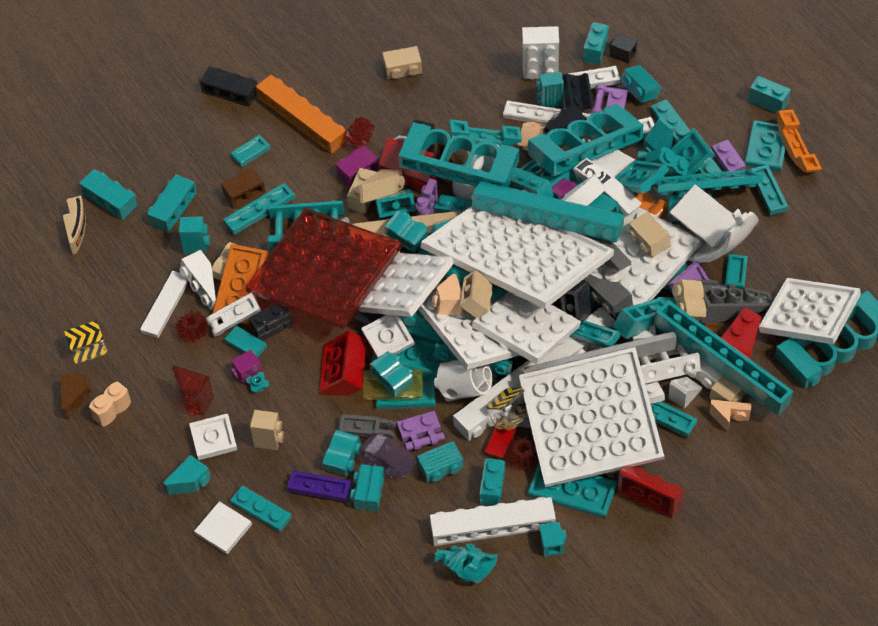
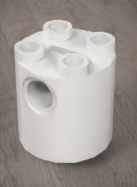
(459, 383)

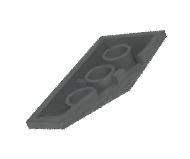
(727, 301)

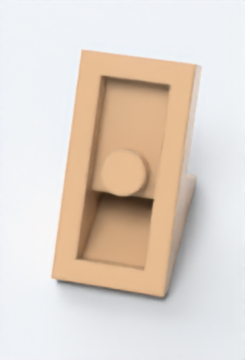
(725, 410)

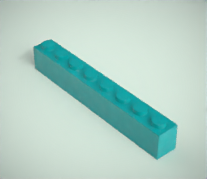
(548, 211)
(724, 358)

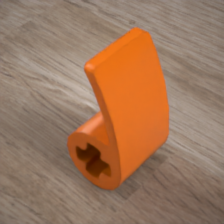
(649, 203)

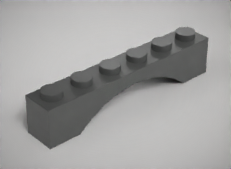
(609, 294)

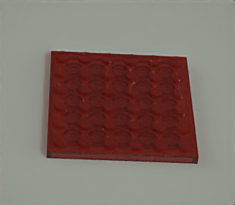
(324, 268)

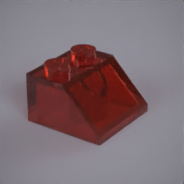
(194, 390)

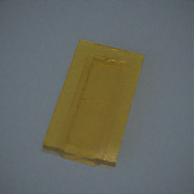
(375, 390)

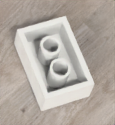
(539, 51)

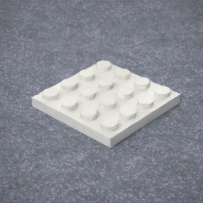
(406, 284)
(810, 310)
(526, 326)

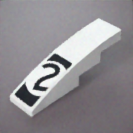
(614, 189)

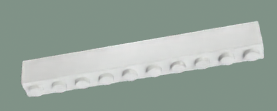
(475, 418)

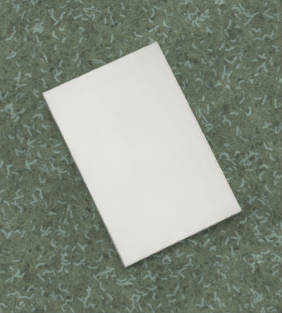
(703, 216)

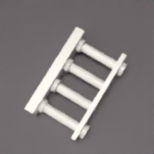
(669, 367)

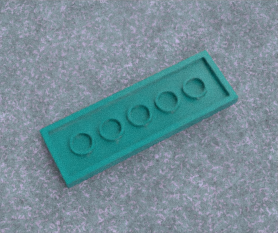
(712, 180)

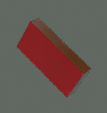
(498, 443)

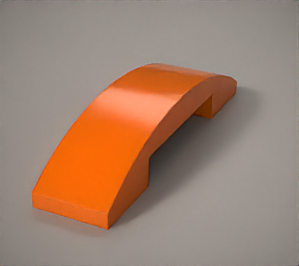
(793, 142)

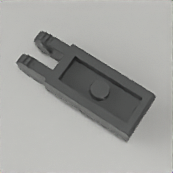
(366, 425)

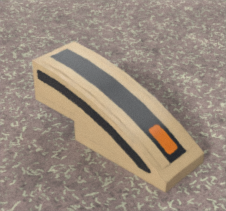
(75, 222)

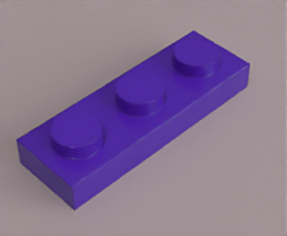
(319, 486)

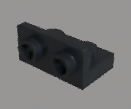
(577, 91)

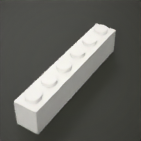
(491, 521)

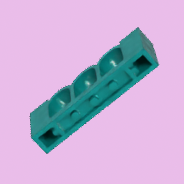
(624, 131)
(421, 137)
(806, 369)

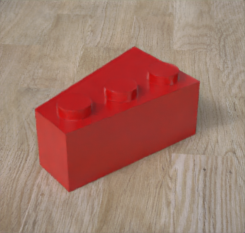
(743, 332)

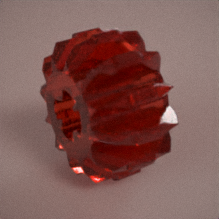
(360, 132)
(192, 326)
(522, 452)

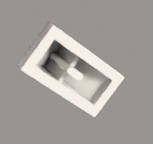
(683, 391)

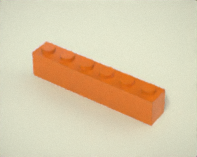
(301, 113)

